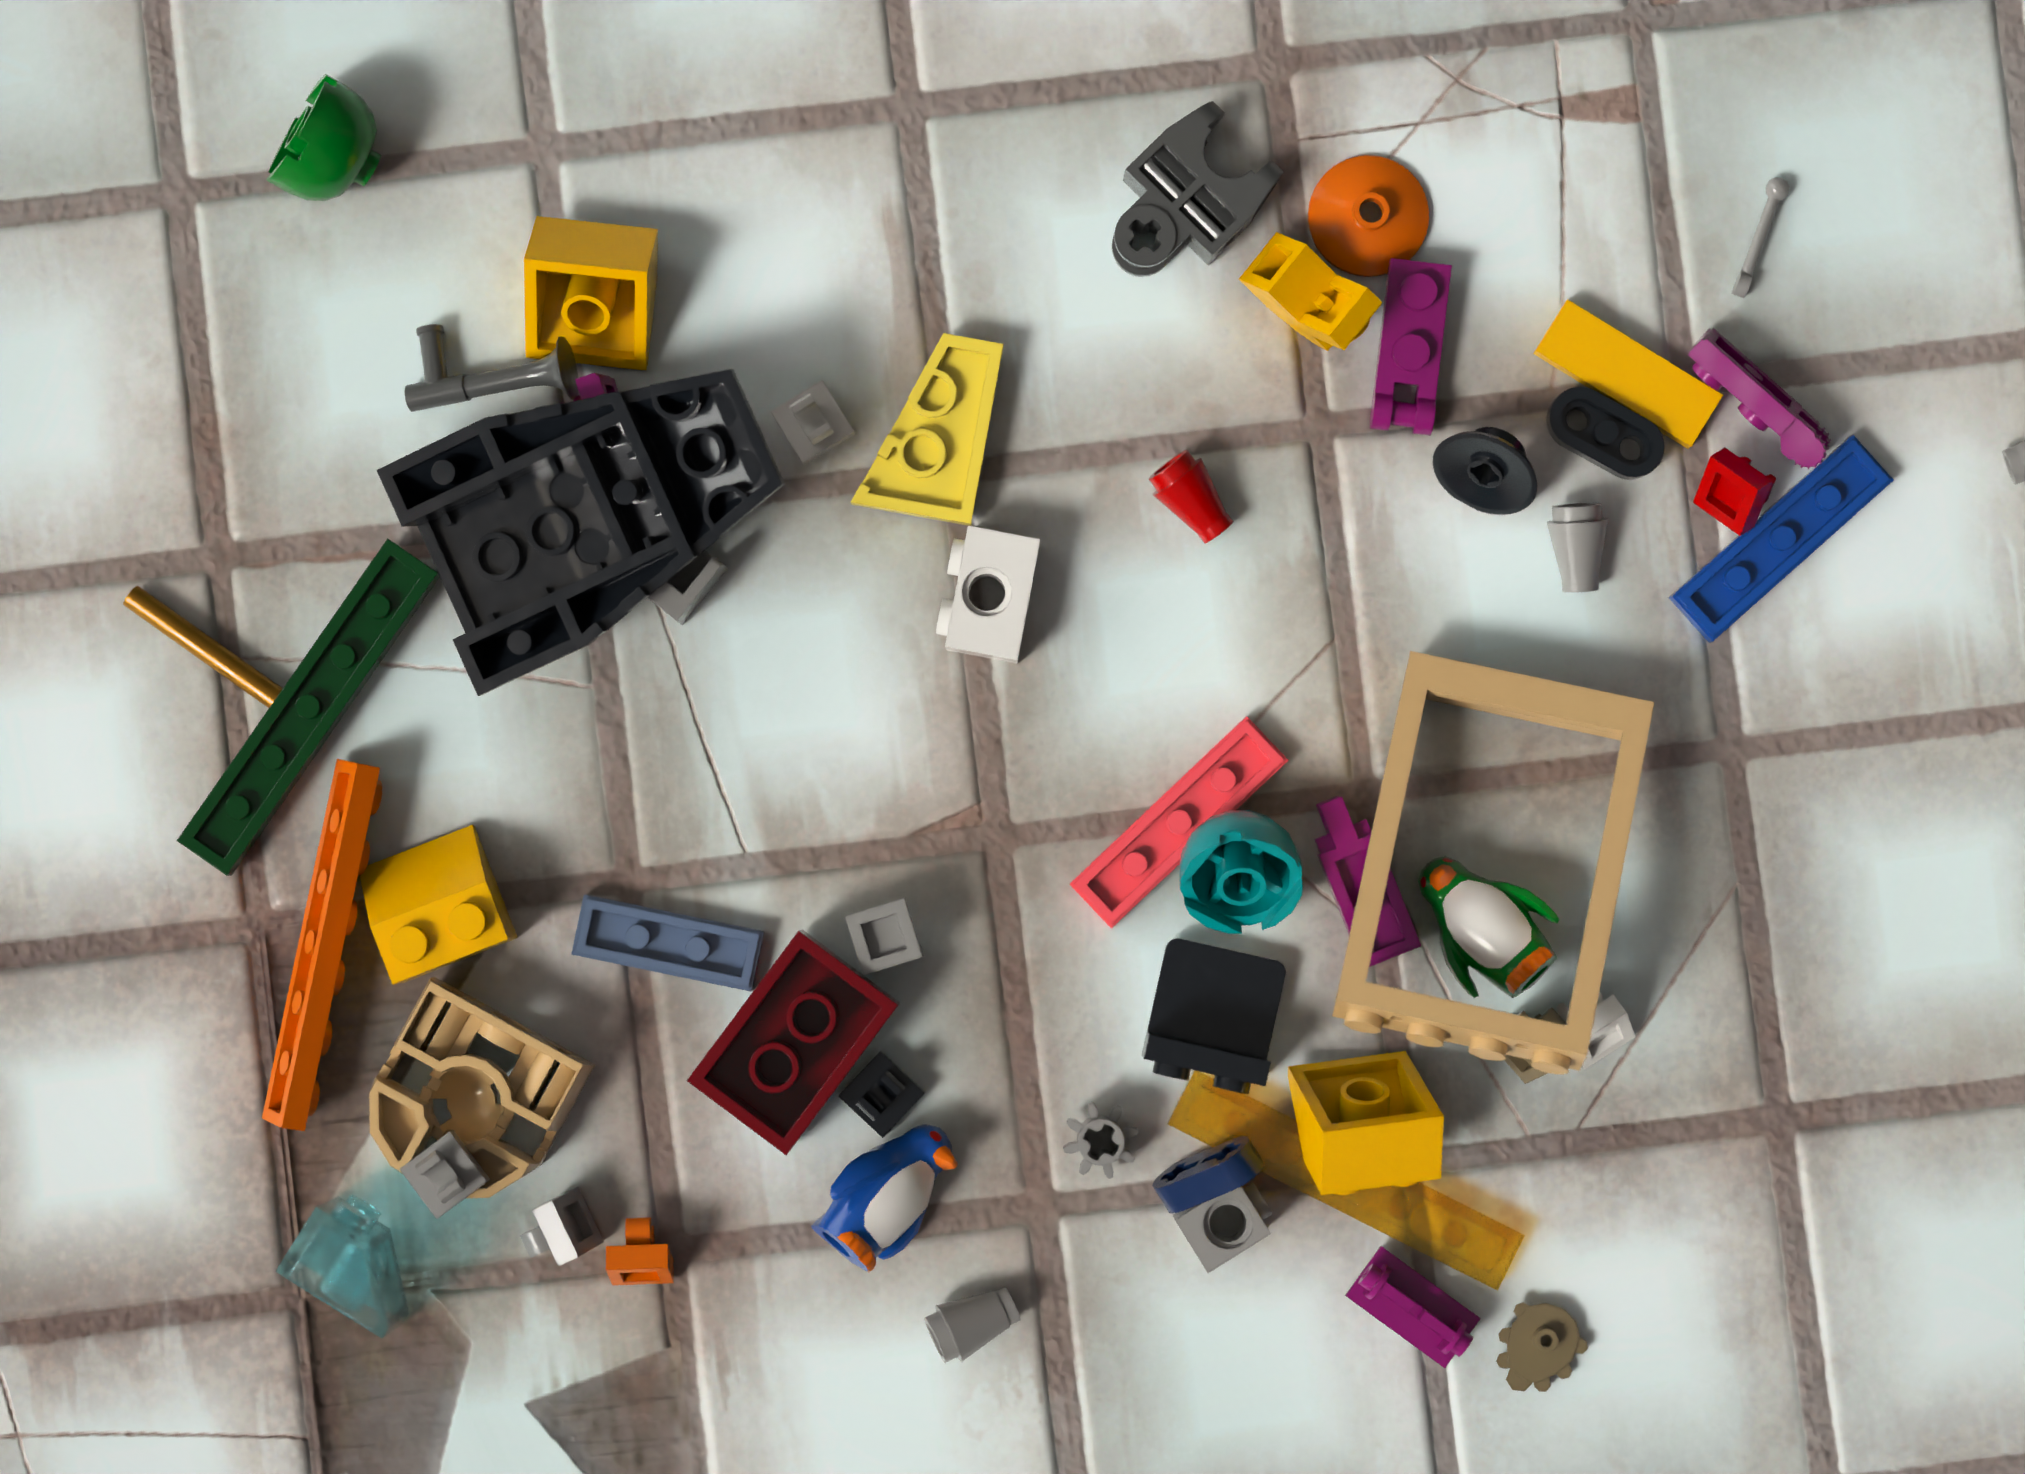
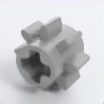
(1104, 1156)

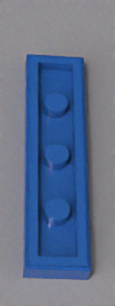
(1781, 538)

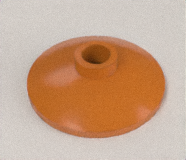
(1346, 237)

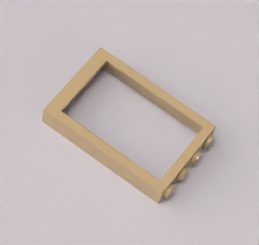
(1487, 1031)

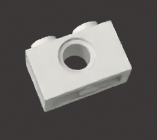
(1011, 562)

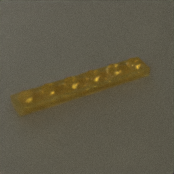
(1408, 1214)

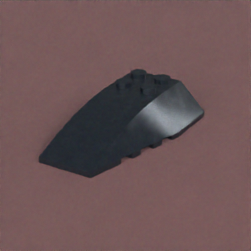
(578, 512)

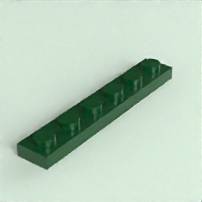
(308, 708)

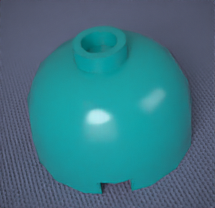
(1240, 872)

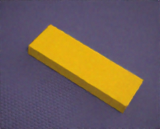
(1627, 373)

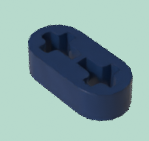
(1208, 1174)

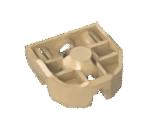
(406, 1120)

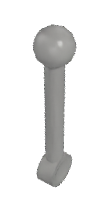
(1776, 190)

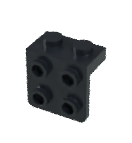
(1214, 1014)

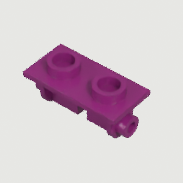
(1413, 1307)

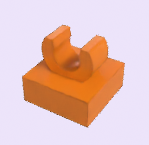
(640, 1259)

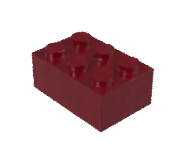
(793, 1041)

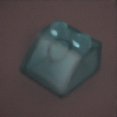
(349, 1264)

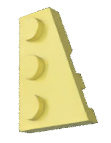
(939, 440)

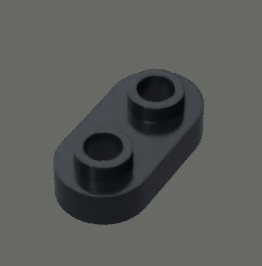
(1605, 429)

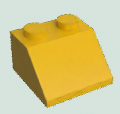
(593, 289)
(435, 905)
(1366, 1123)

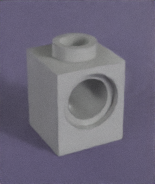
(1217, 1250)

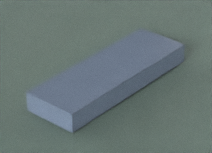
(668, 942)

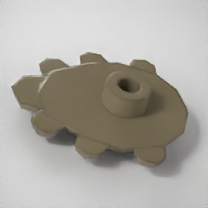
(1539, 1346)

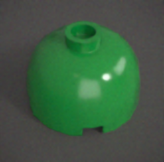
(327, 145)

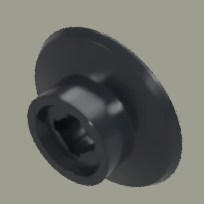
(1486, 471)

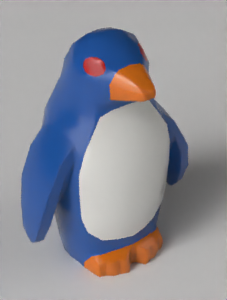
(885, 1196)

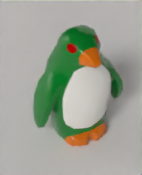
(1487, 927)

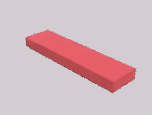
(1156, 839)

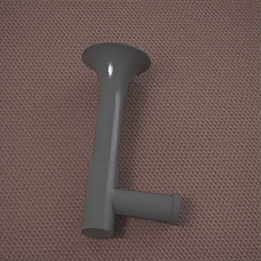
(438, 390)

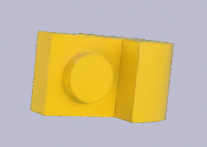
(1309, 293)

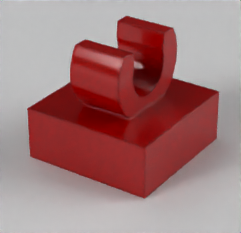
(1733, 491)

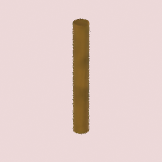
(202, 646)

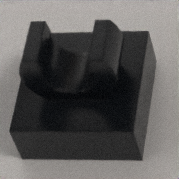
(881, 1094)

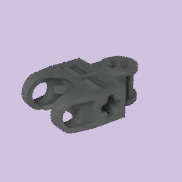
(1185, 198)

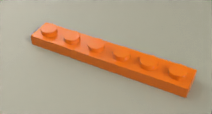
(318, 964)

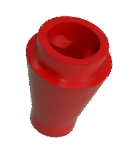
(1191, 495)

